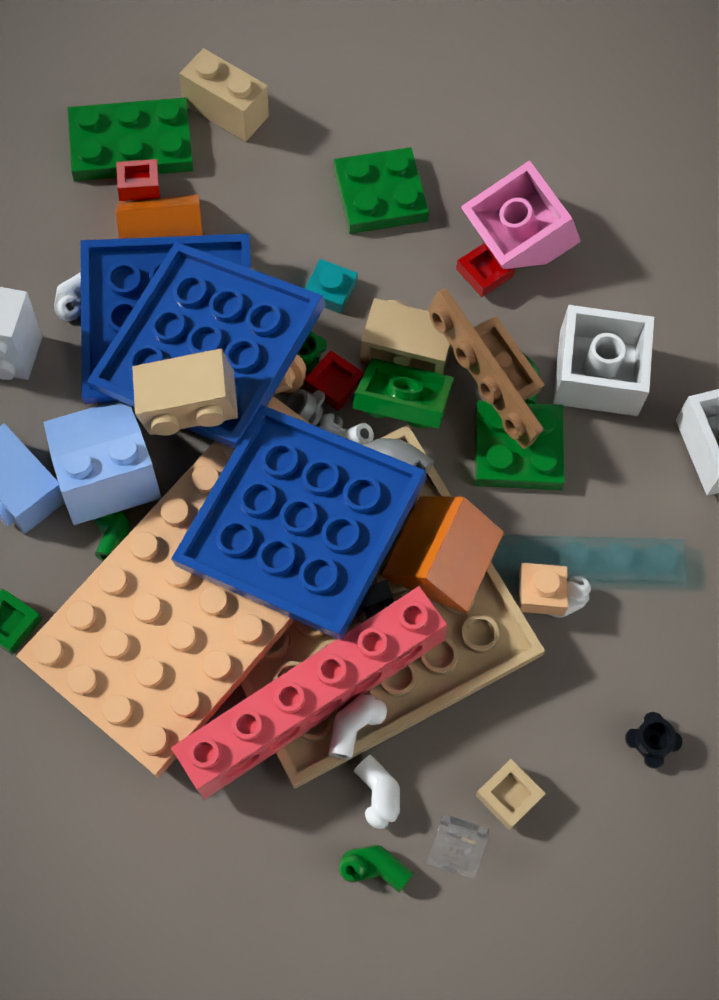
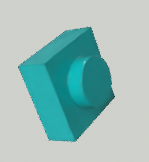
(333, 283)

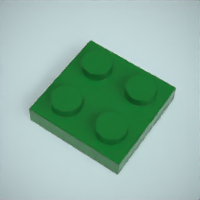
(380, 190)
(403, 393)
(503, 461)

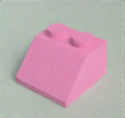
(522, 220)

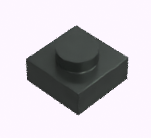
(375, 600)

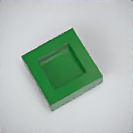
(16, 621)

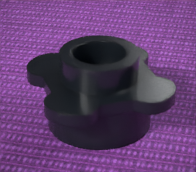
(667, 739)

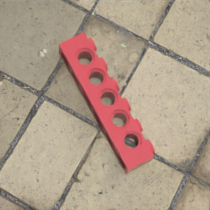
(310, 692)

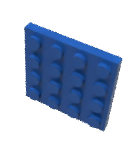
(116, 276)
(209, 305)
(300, 520)

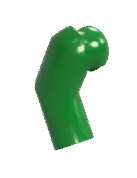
(114, 530)
(374, 862)

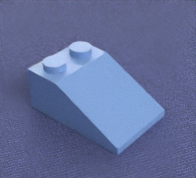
(101, 461)

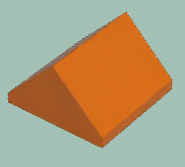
(159, 217)
(444, 550)

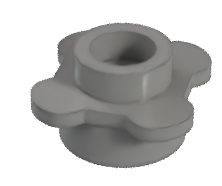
(307, 405)

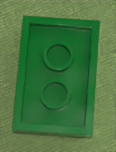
(129, 132)

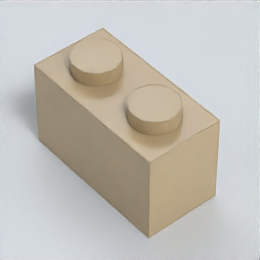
(224, 94)
(403, 337)
(185, 392)

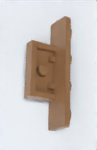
(495, 363)

